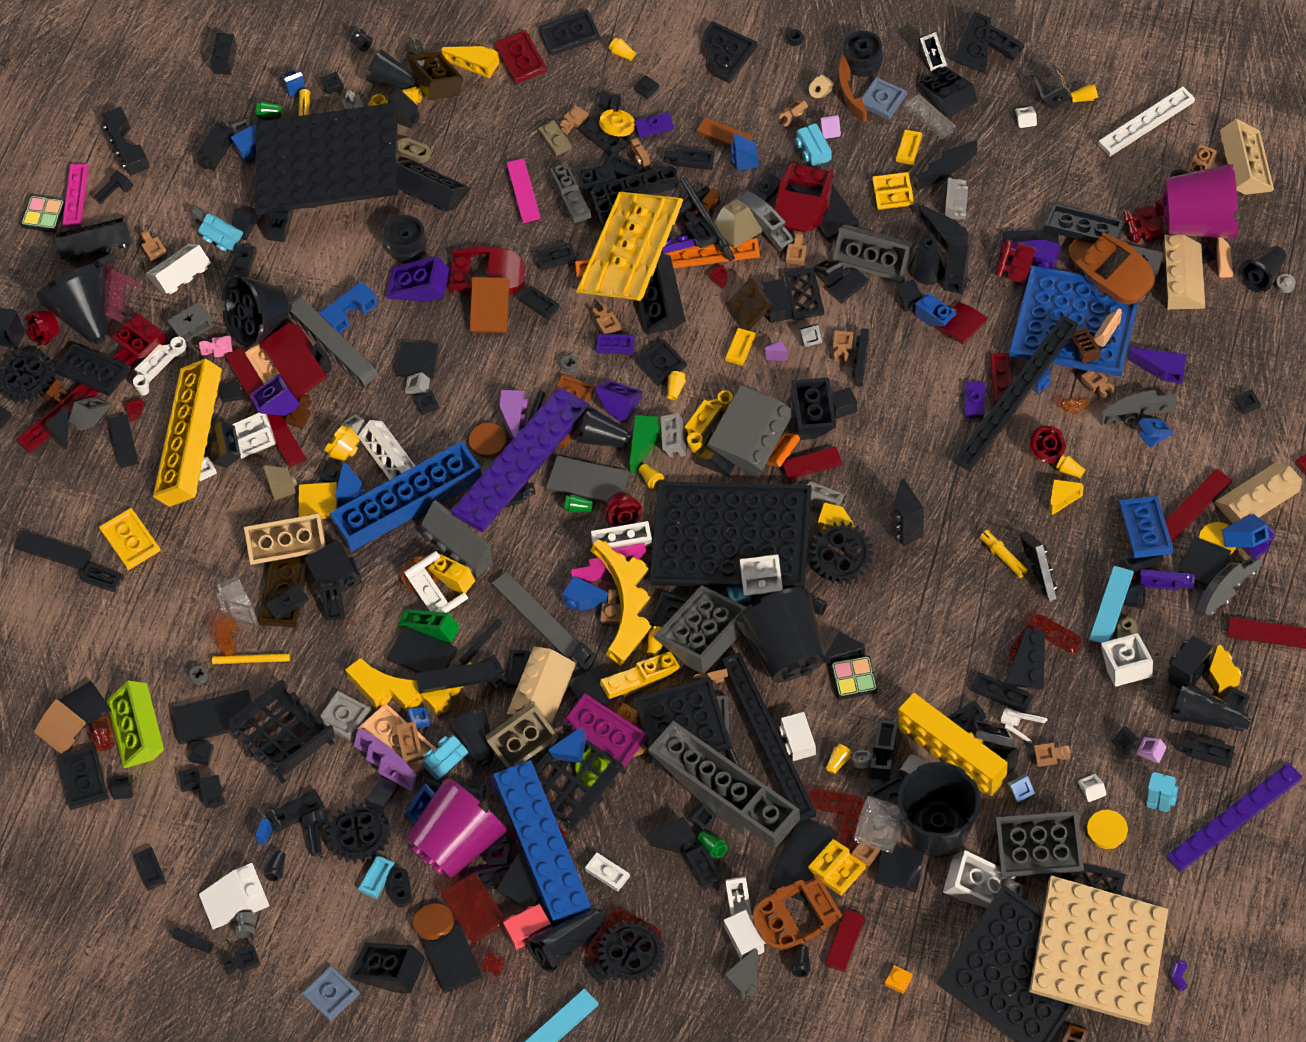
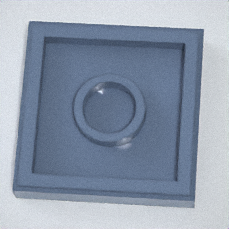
(883, 98)
(330, 993)

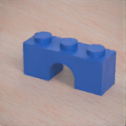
(357, 298)

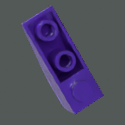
(1045, 255)
(1163, 365)

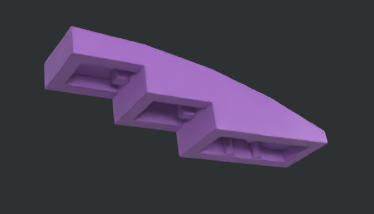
(387, 760)

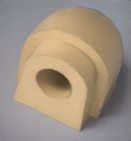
(820, 87)

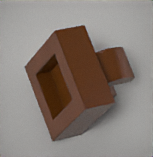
(53, 391)

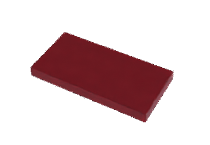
(293, 360)

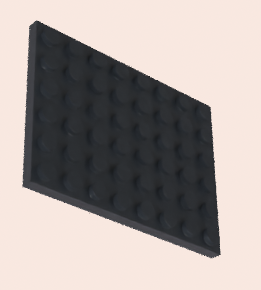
(326, 158)
(713, 525)

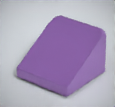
(776, 352)

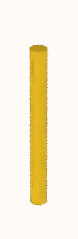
(250, 658)

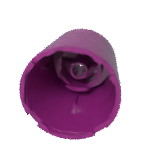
(1202, 203)
(453, 830)

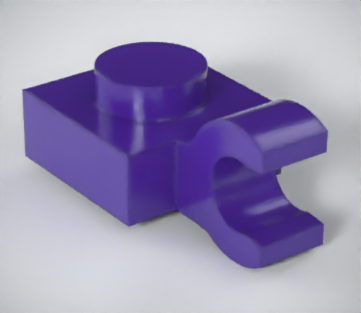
(1257, 551)

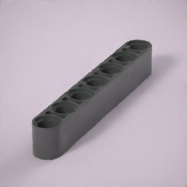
(332, 342)

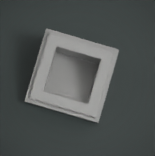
(417, 384)
(356, 423)

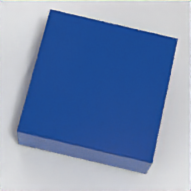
(419, 715)
(263, 832)

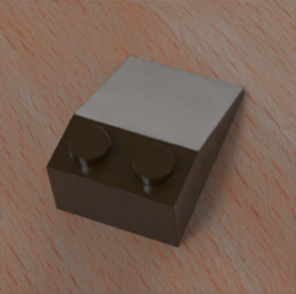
(435, 75)

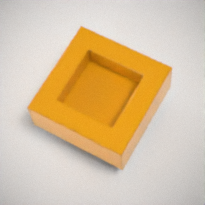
(898, 979)

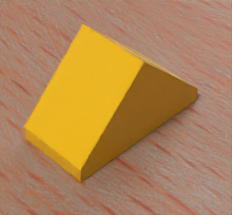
(1064, 494)

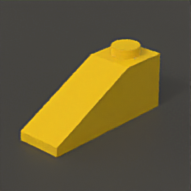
(475, 59)

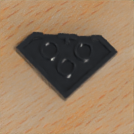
(727, 50)
(1042, 569)

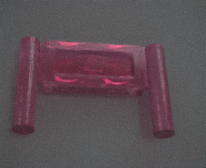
(116, 294)

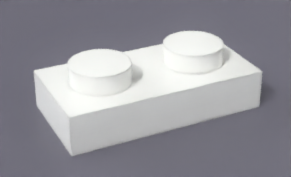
(607, 872)

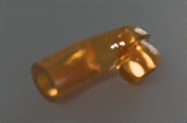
(1073, 406)

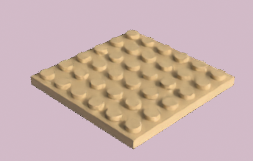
(1099, 950)

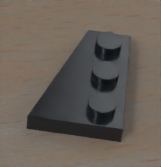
(975, 44)
(1028, 664)

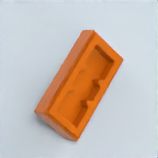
(783, 449)

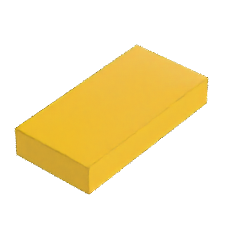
(909, 147)
(740, 346)

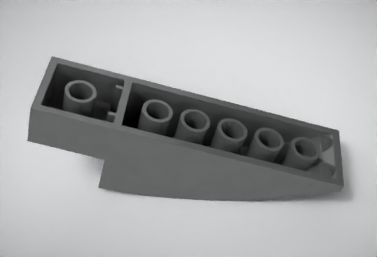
(725, 786)

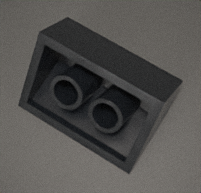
(812, 407)
(907, 515)

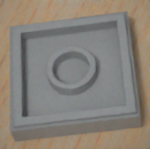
(344, 715)

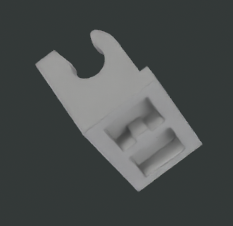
(956, 199)
(673, 435)

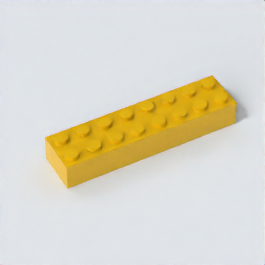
(187, 433)

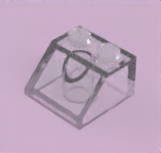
(235, 601)
(879, 824)

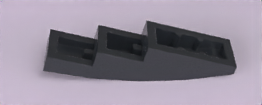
(950, 162)

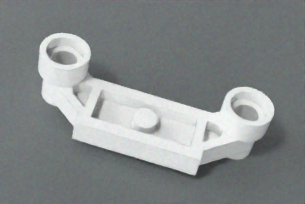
(156, 362)

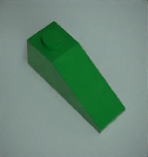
(644, 439)
(434, 624)

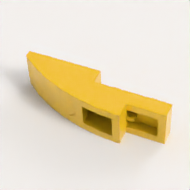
(641, 677)

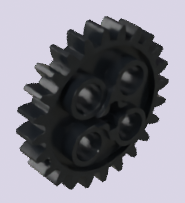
(26, 376)
(851, 538)
(377, 829)
(647, 960)

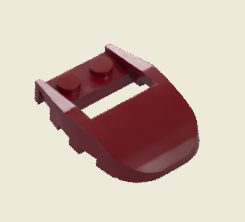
(801, 210)
(502, 264)

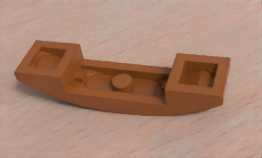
(856, 105)

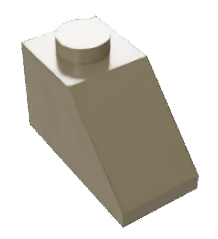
(280, 481)

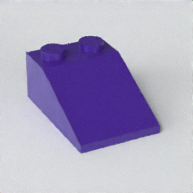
(418, 280)

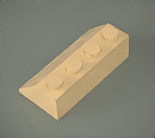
(1247, 154)
(1183, 273)
(1260, 493)
(285, 539)
(543, 682)

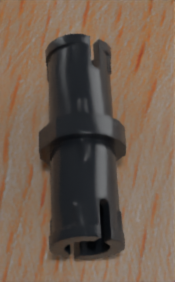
(192, 940)

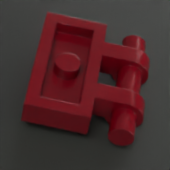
(1148, 221)
(1021, 262)

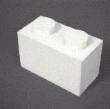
(798, 736)
(743, 934)

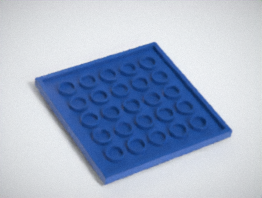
(1061, 293)

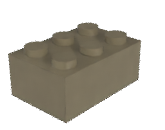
(522, 736)

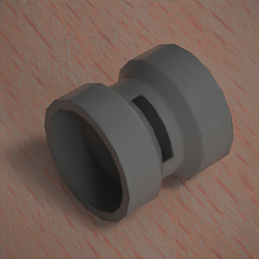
(245, 925)

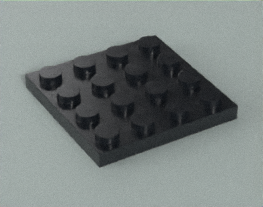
(690, 706)

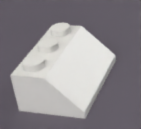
(179, 268)

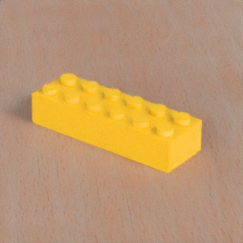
(951, 743)

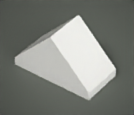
(738, 895)

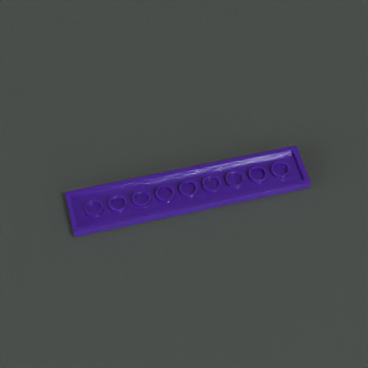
(520, 459)

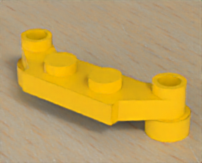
(704, 418)

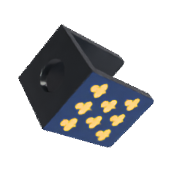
(1063, 90)

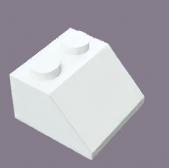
(1127, 659)

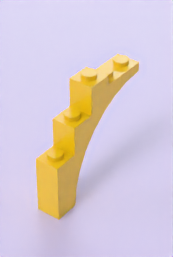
(632, 600)
(381, 688)

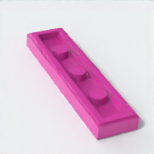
(523, 190)
(75, 195)

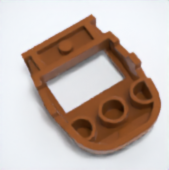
(1128, 282)
(778, 926)

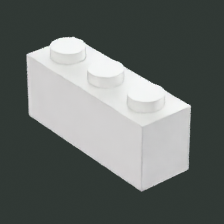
(624, 535)

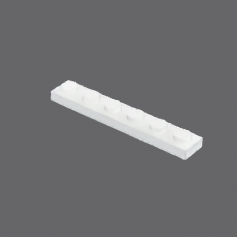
(1146, 121)

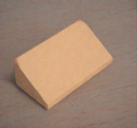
(1224, 258)
(1107, 328)

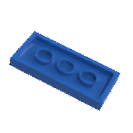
(1146, 527)

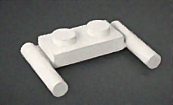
(427, 588)

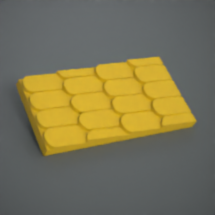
(630, 246)

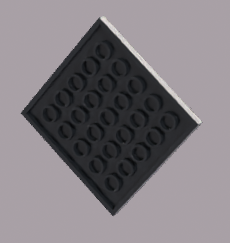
(996, 969)

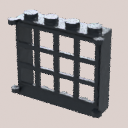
(303, 715)
(593, 794)

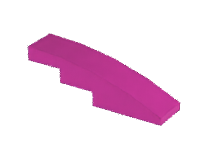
(598, 570)

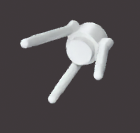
(1013, 718)

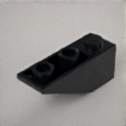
(956, 267)

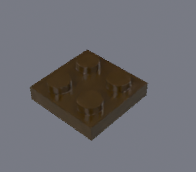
(749, 304)

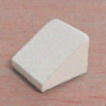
(1026, 117)
(1092, 787)

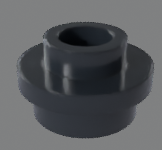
(795, 37)

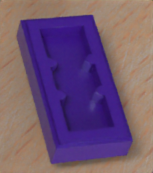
(654, 125)
(615, 344)
(975, 400)

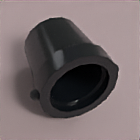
(1135, 596)

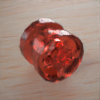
(103, 739)
(493, 964)

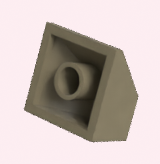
(737, 223)

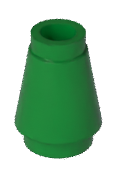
(267, 109)
(577, 504)
(715, 846)

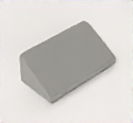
(823, 495)

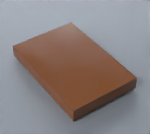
(489, 305)

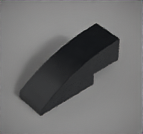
(279, 225)
(883, 750)

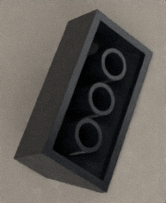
(430, 185)
(93, 238)
(661, 304)

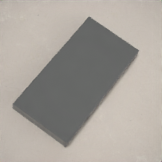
(586, 480)

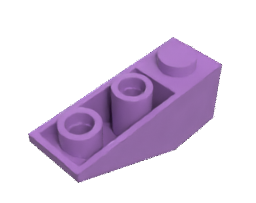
(512, 410)

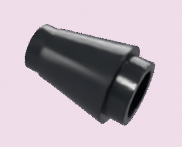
(275, 867)
(801, 962)

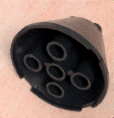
(253, 309)

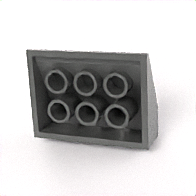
(750, 429)
(702, 629)
(1039, 844)

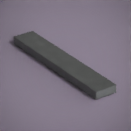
(535, 614)

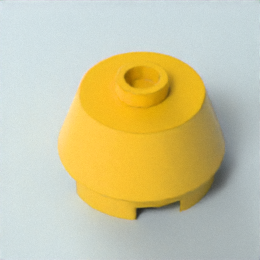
(343, 443)

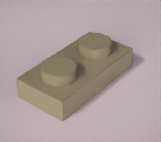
(554, 138)

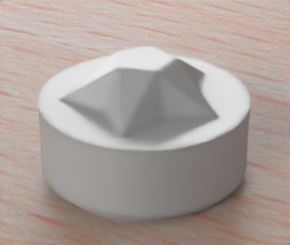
(1285, 283)
(861, 759)

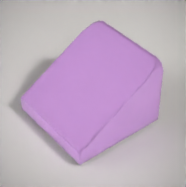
(830, 127)
(1151, 749)

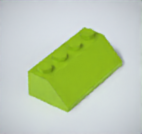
(135, 724)

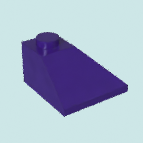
(275, 397)
(618, 399)

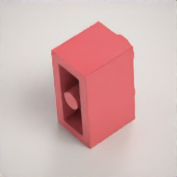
(523, 926)

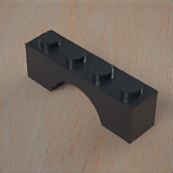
(132, 155)

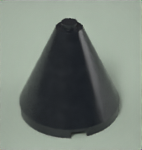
(79, 301)

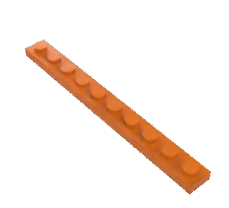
(698, 256)

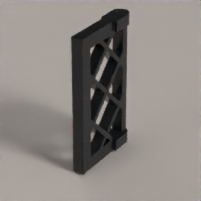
(807, 312)
(1104, 874)

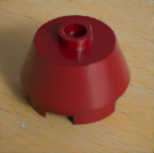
(42, 327)
(1047, 444)
(622, 509)

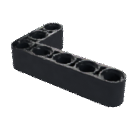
(662, 178)

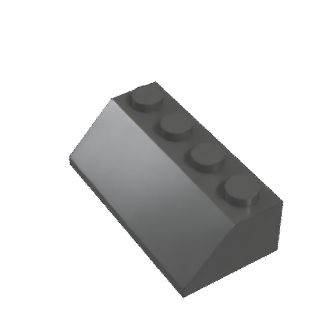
(873, 252)
(456, 539)

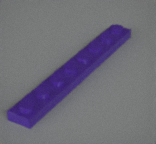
(1234, 817)

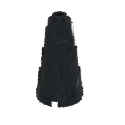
(1206, 709)
(559, 942)

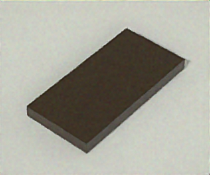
(281, 577)

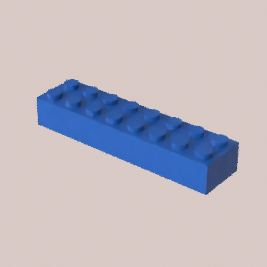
(406, 496)
(541, 842)

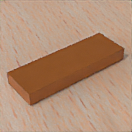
(719, 132)

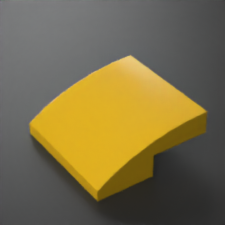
(893, 191)
(837, 867)

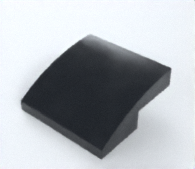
(1204, 560)
(590, 684)
(86, 703)
(900, 868)

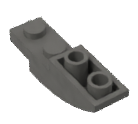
(570, 193)
(768, 219)
(1129, 408)
(1222, 586)

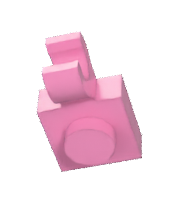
(220, 346)

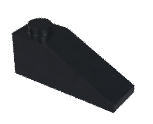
(943, 227)

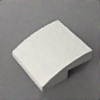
(254, 434)
(761, 575)

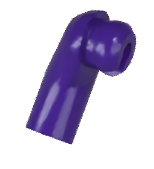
(1176, 974)

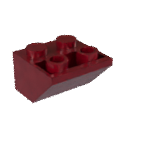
(140, 336)

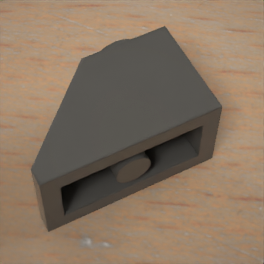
(88, 412)
(744, 975)

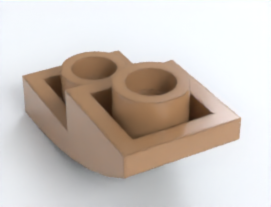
(1203, 159)

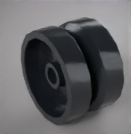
(863, 53)
(405, 238)

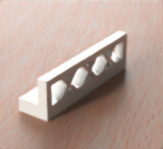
(389, 448)

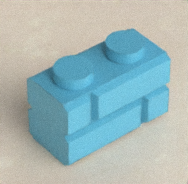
(813, 145)
(220, 232)
(444, 757)
(1161, 792)

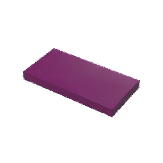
(606, 729)

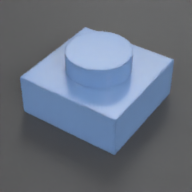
(1021, 788)

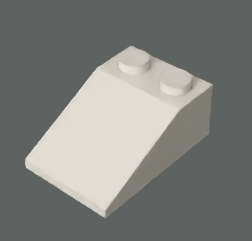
(973, 879)
(233, 894)

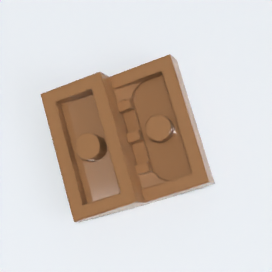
(59, 727)

